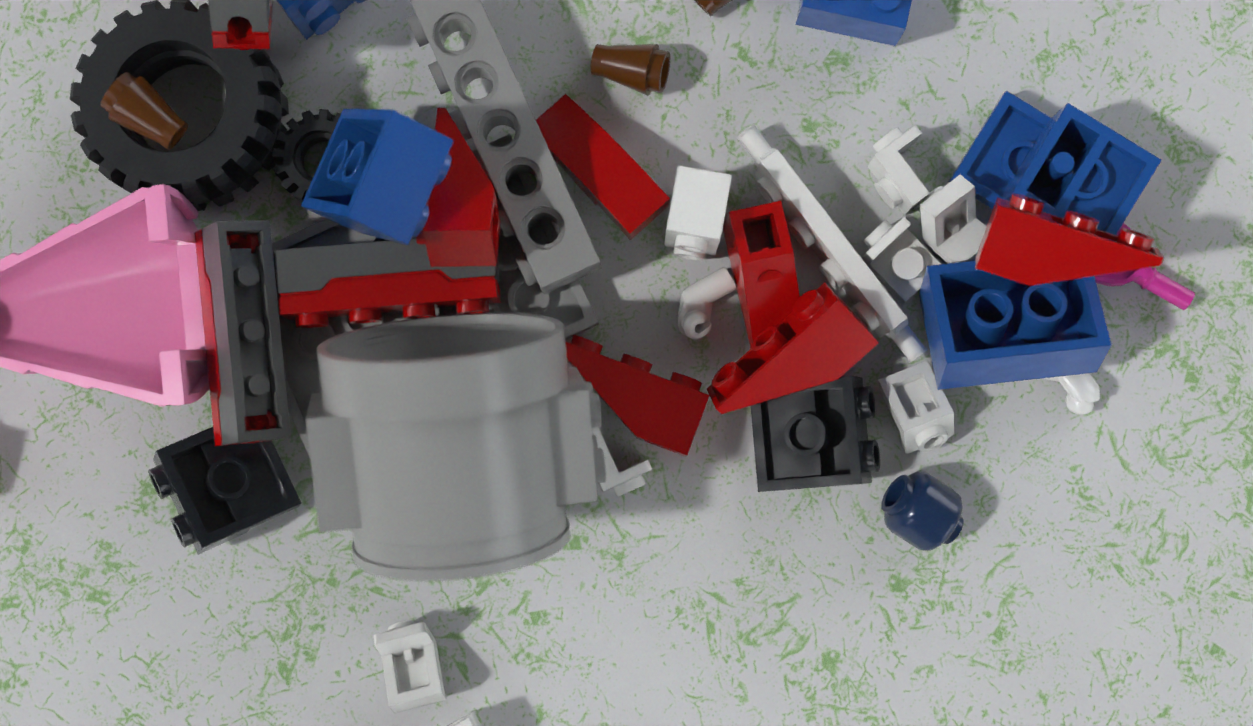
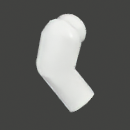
(698, 300)
(1081, 392)

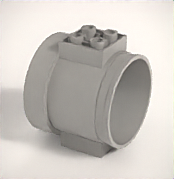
(452, 443)

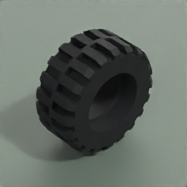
(149, 48)

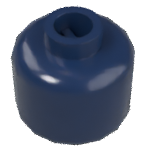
(922, 511)

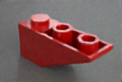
(462, 208)
(1045, 248)
(761, 265)
(803, 351)
(647, 404)

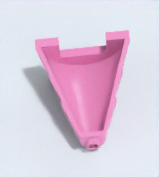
(112, 302)

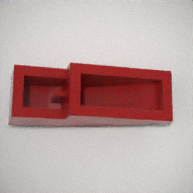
(601, 167)

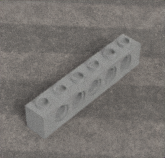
(572, 252)

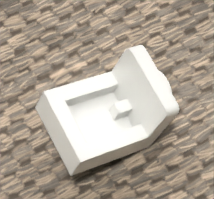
(896, 180)
(951, 221)
(622, 481)
(410, 665)

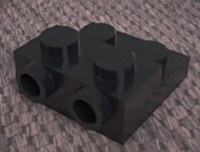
(815, 437)
(221, 488)

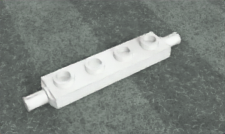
(840, 261)

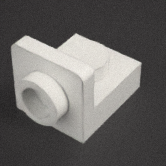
(897, 258)
(918, 408)

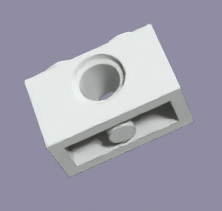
(697, 212)

